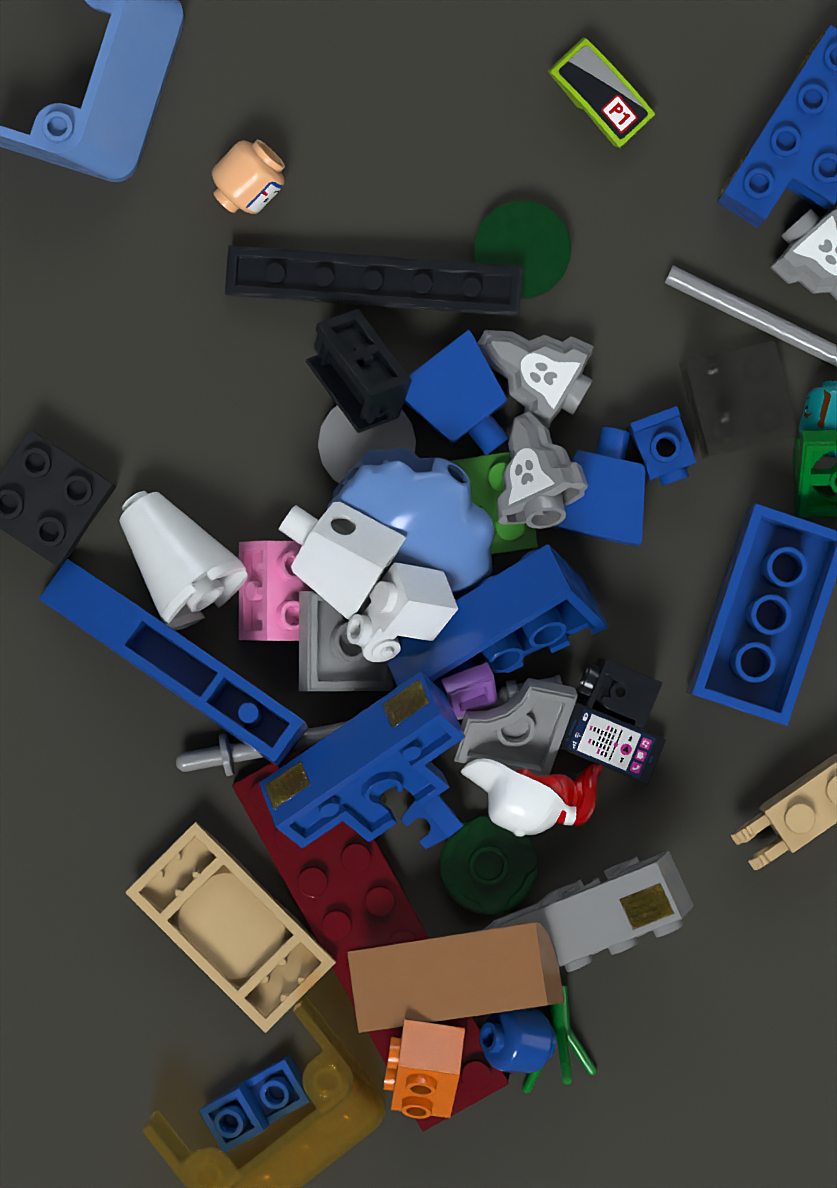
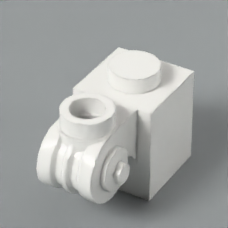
(406, 604)

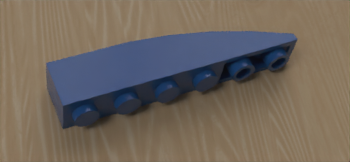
(175, 663)

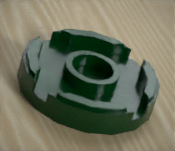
(526, 237)
(487, 867)

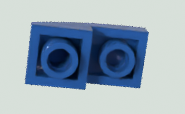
(255, 1103)

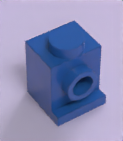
(646, 434)

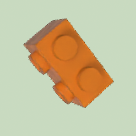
(424, 1069)

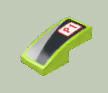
(601, 92)

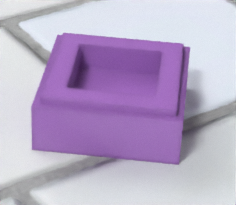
(470, 689)

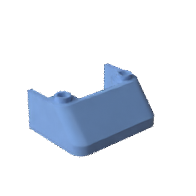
(121, 97)

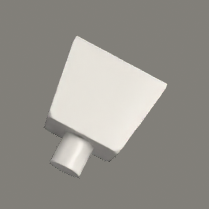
(341, 554)

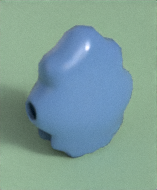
(427, 505)

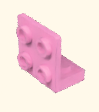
(270, 592)

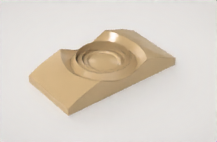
(231, 926)

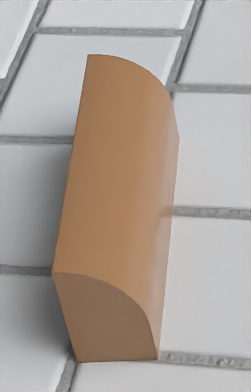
(455, 977)

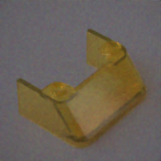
(345, 1114)

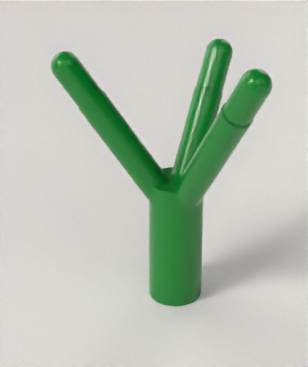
(564, 1035)

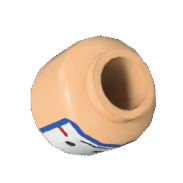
(248, 177)

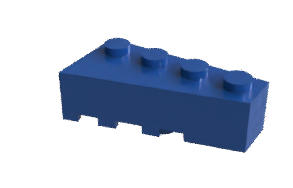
(504, 620)

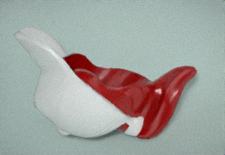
(534, 802)

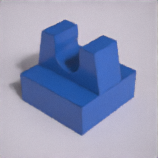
(440, 817)

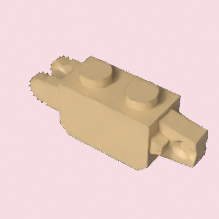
(795, 814)

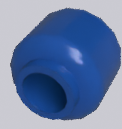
(518, 1040)

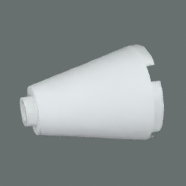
(178, 560)

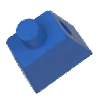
(459, 395)
(614, 493)

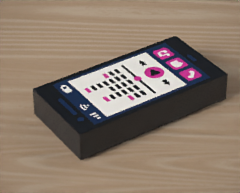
(612, 743)

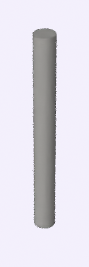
(752, 315)

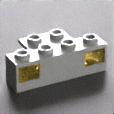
(609, 913)

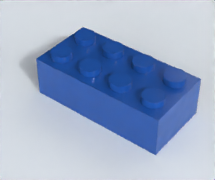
(767, 615)

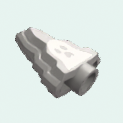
(811, 253)
(539, 372)
(538, 477)

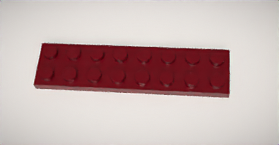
(358, 905)

